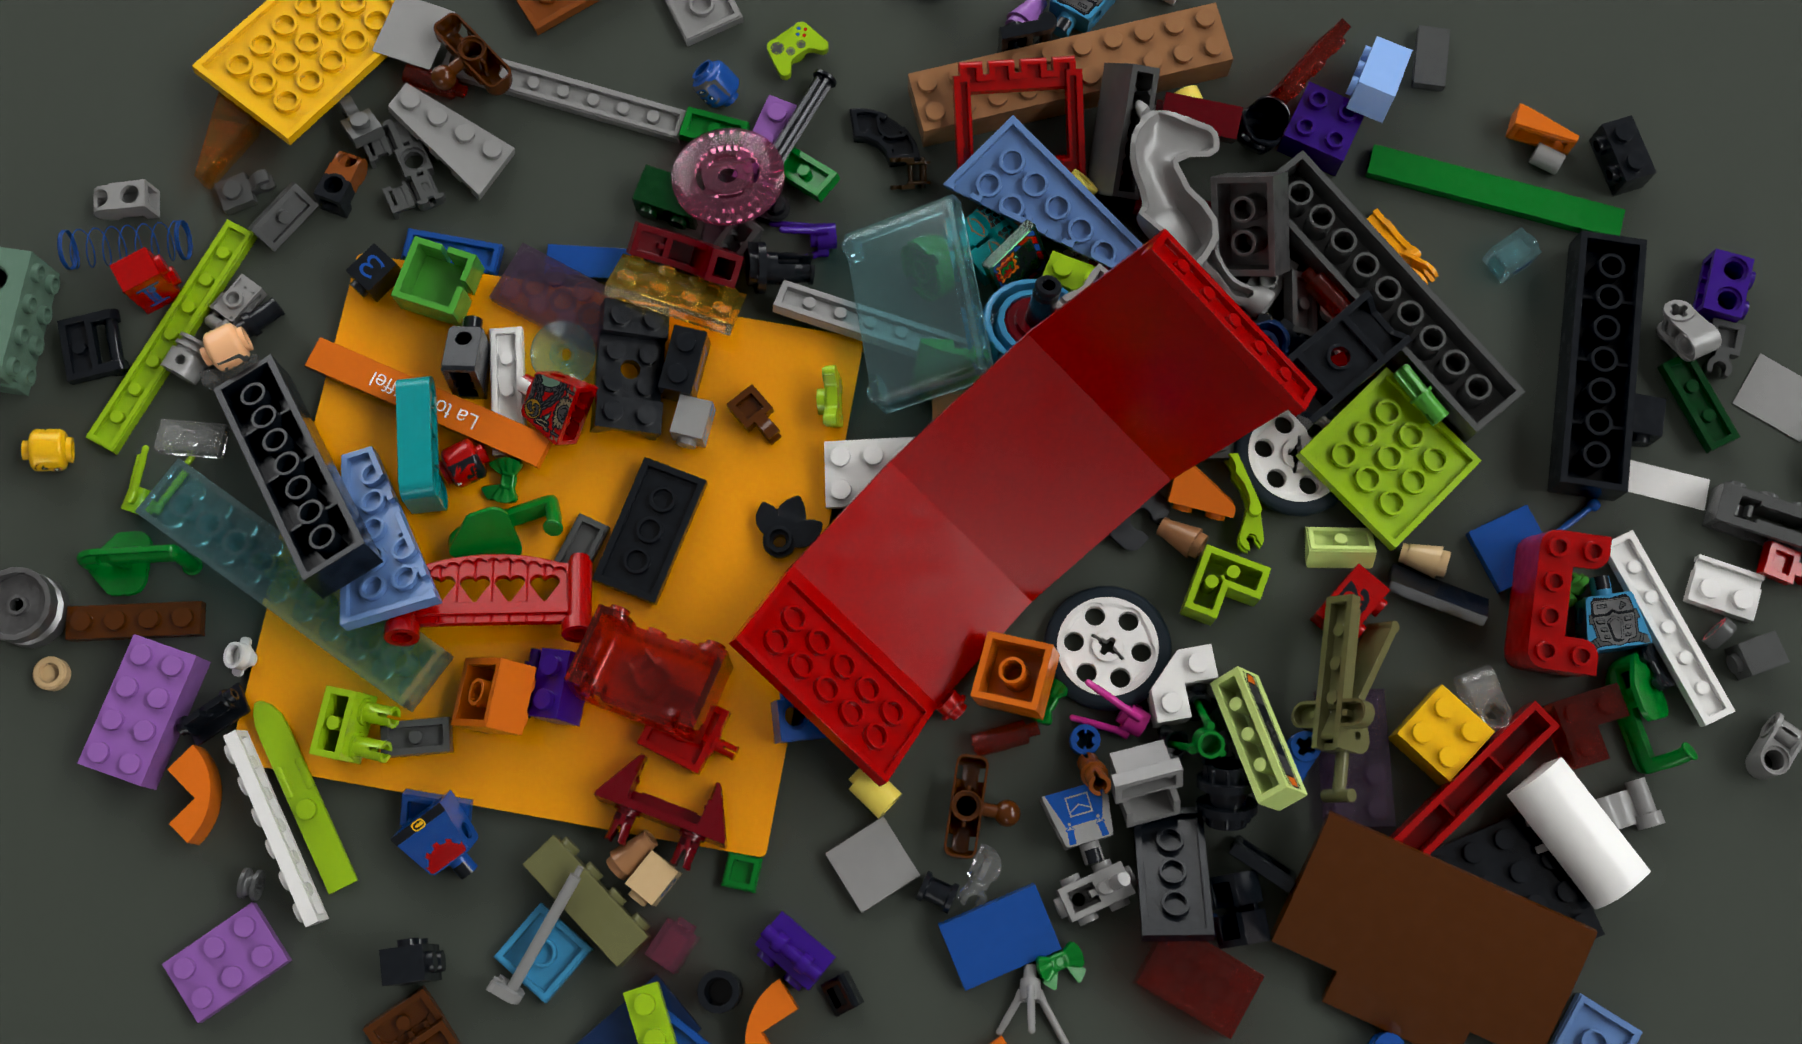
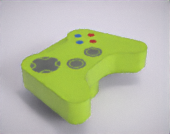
(793, 46)
(830, 397)

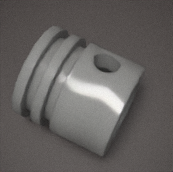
(185, 359)

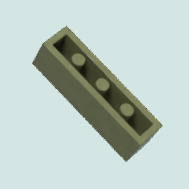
(591, 905)

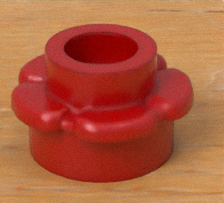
(952, 706)

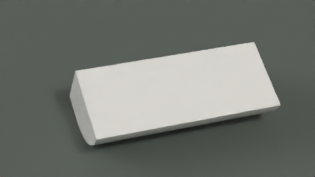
(1578, 833)

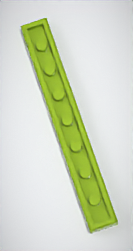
(184, 315)

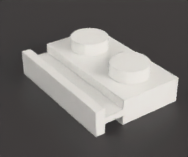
(1724, 588)

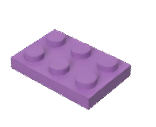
(226, 962)

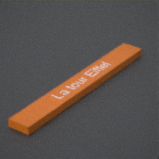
(452, 411)

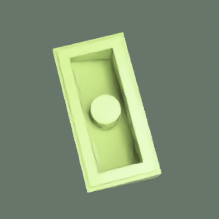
(1339, 547)

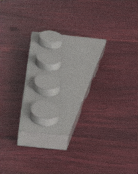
(460, 144)

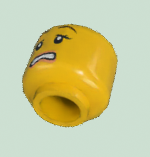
(48, 450)

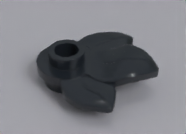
(786, 522)

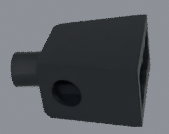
(467, 359)

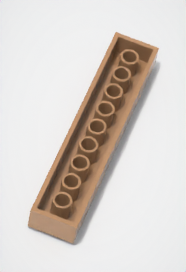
(1184, 45)

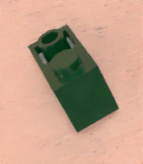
(656, 198)

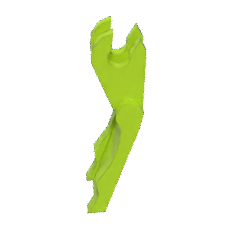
(1252, 522)

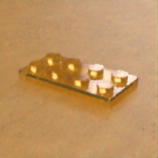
(675, 294)

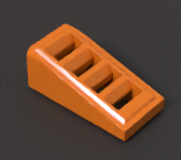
(1533, 127)

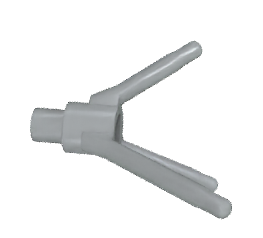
(1031, 993)

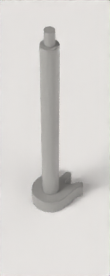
(510, 989)

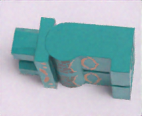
(985, 234)

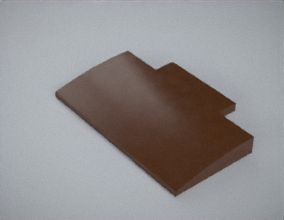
(1428, 942)

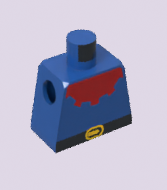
(439, 837)

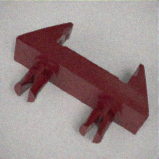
(621, 794)

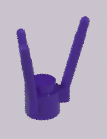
(820, 234)

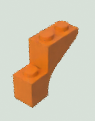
(1199, 492)

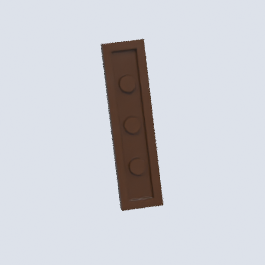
(142, 619)

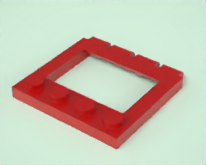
(1031, 77)

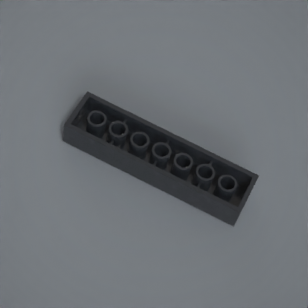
(1597, 366)
(297, 477)

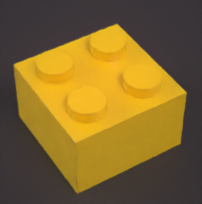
(1441, 735)

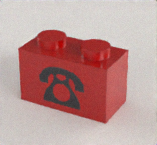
(1363, 584)

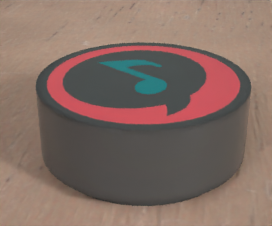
(1719, 633)

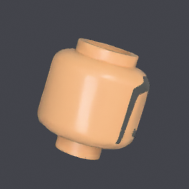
(226, 347)

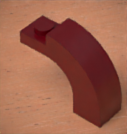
(685, 253)

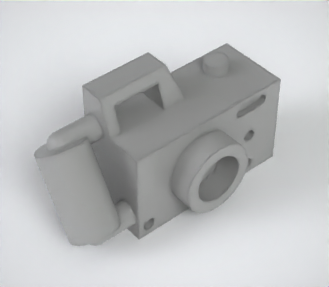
(240, 298)

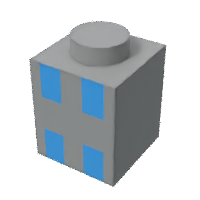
(692, 422)

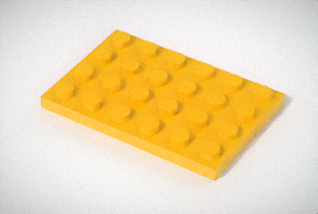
(296, 59)

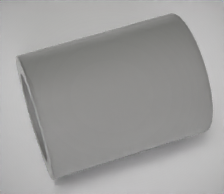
(1547, 158)

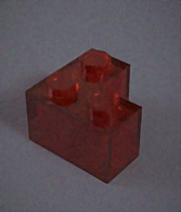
(1579, 716)

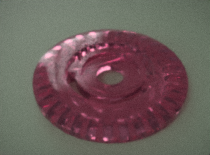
(732, 201)

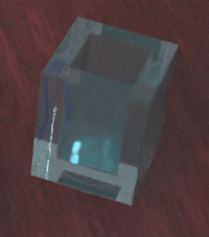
(1512, 255)

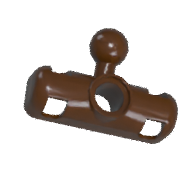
(483, 68)
(963, 827)

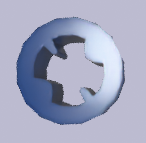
(1095, 741)

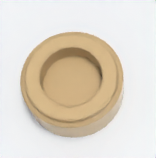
(51, 673)

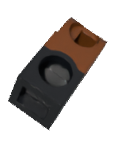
(341, 183)

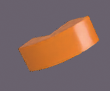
(201, 778)
(771, 1007)

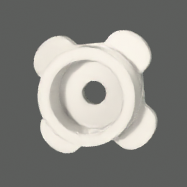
(240, 656)

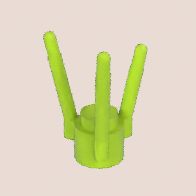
(136, 494)

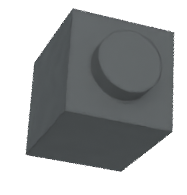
(1756, 655)

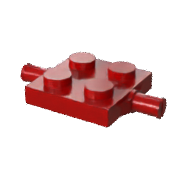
(689, 754)

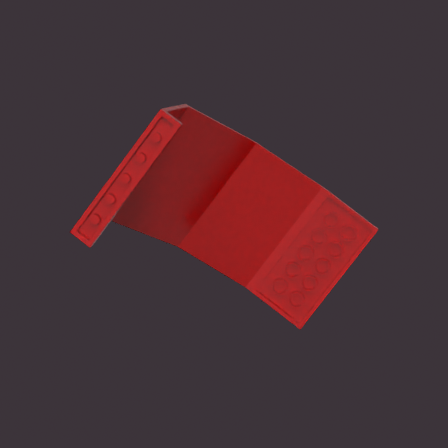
(1011, 494)

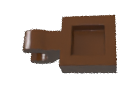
(753, 411)

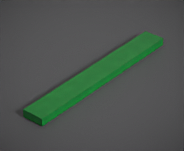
(1492, 192)

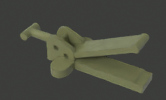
(1345, 676)

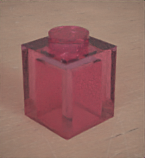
(673, 944)

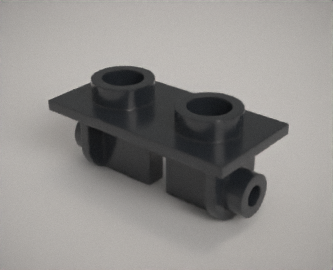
(215, 715)

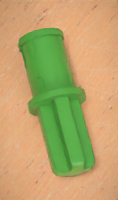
(1420, 394)

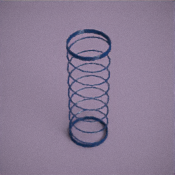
(76, 258)

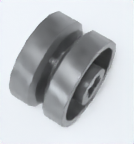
(31, 608)

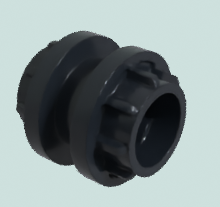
(1226, 797)

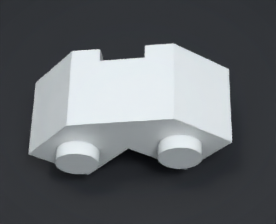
(1168, 695)

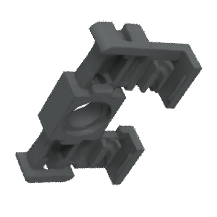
(419, 181)

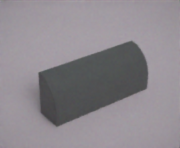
(1114, 126)

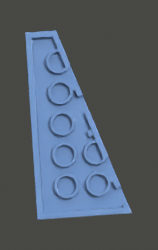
(1026, 181)
(403, 579)

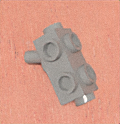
(1107, 886)

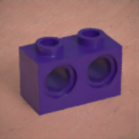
(1716, 286)

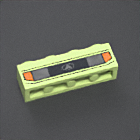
(1258, 739)

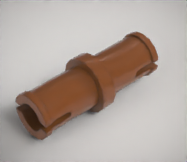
(1094, 773)

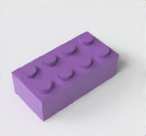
(141, 712)

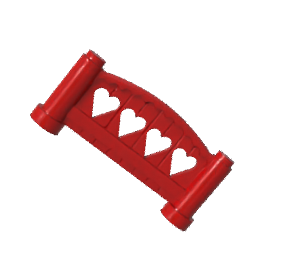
(567, 605)

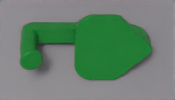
(494, 531)
(125, 561)
(1652, 707)

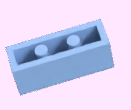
(1377, 78)

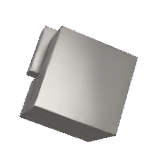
(1146, 783)

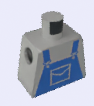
(1080, 820)

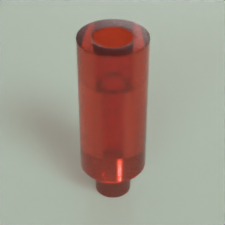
(421, 79)
(1325, 292)
(1003, 737)

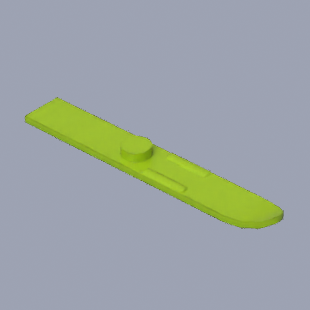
(303, 797)

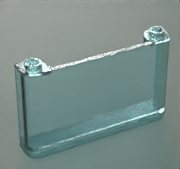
(918, 305)

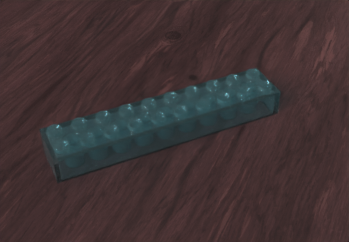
(259, 563)

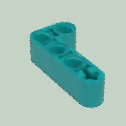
(417, 446)

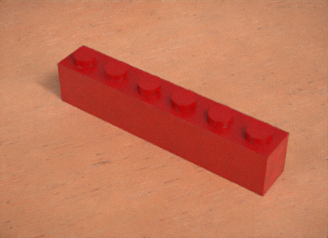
(1477, 779)

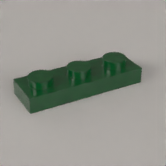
(1699, 403)

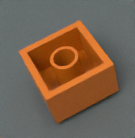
(1015, 675)
(494, 696)

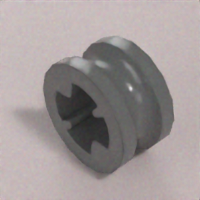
(251, 884)

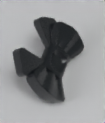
(1660, 679)

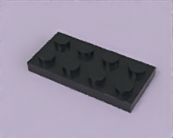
(650, 531)
(1173, 879)

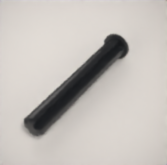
(803, 112)

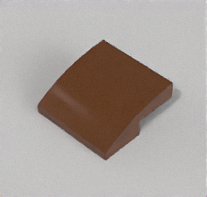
(412, 1021)

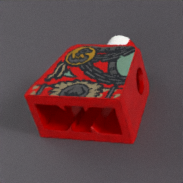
(556, 404)

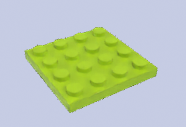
(1387, 460)

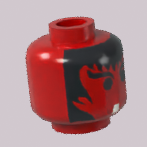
(463, 463)

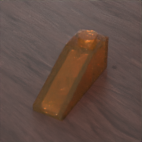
(227, 139)

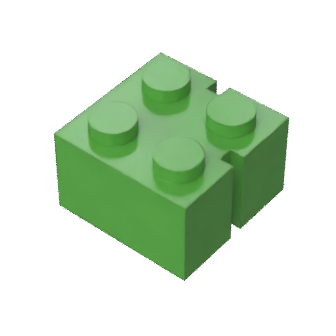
(434, 285)

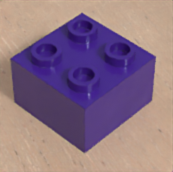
(1321, 128)

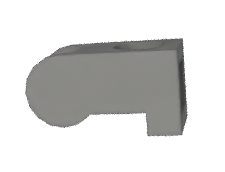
(126, 200)

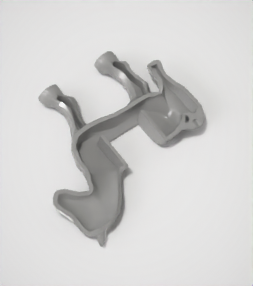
(1171, 204)

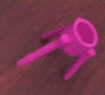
(1131, 719)

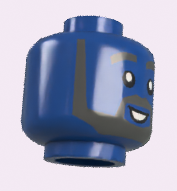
(715, 83)

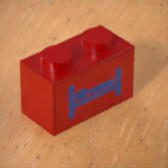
(147, 279)

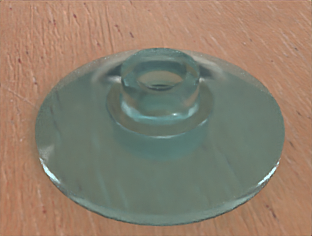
(553, 339)

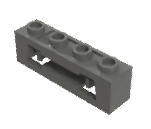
(1734, 503)

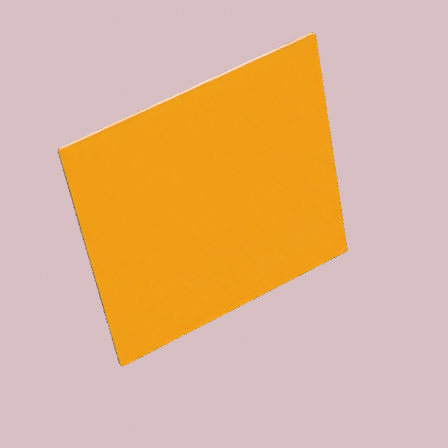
(708, 594)

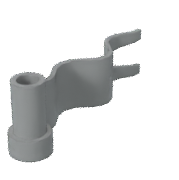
(1628, 808)

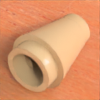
(1425, 558)

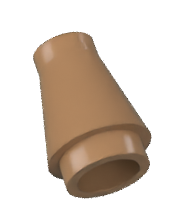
(1183, 537)
(626, 859)

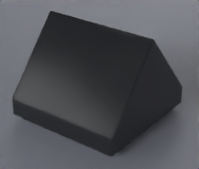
(842, 993)

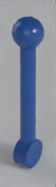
(1592, 505)

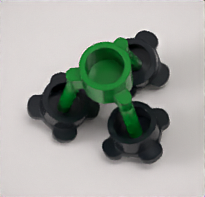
(1205, 739)

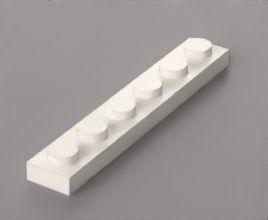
(1669, 631)
(280, 840)

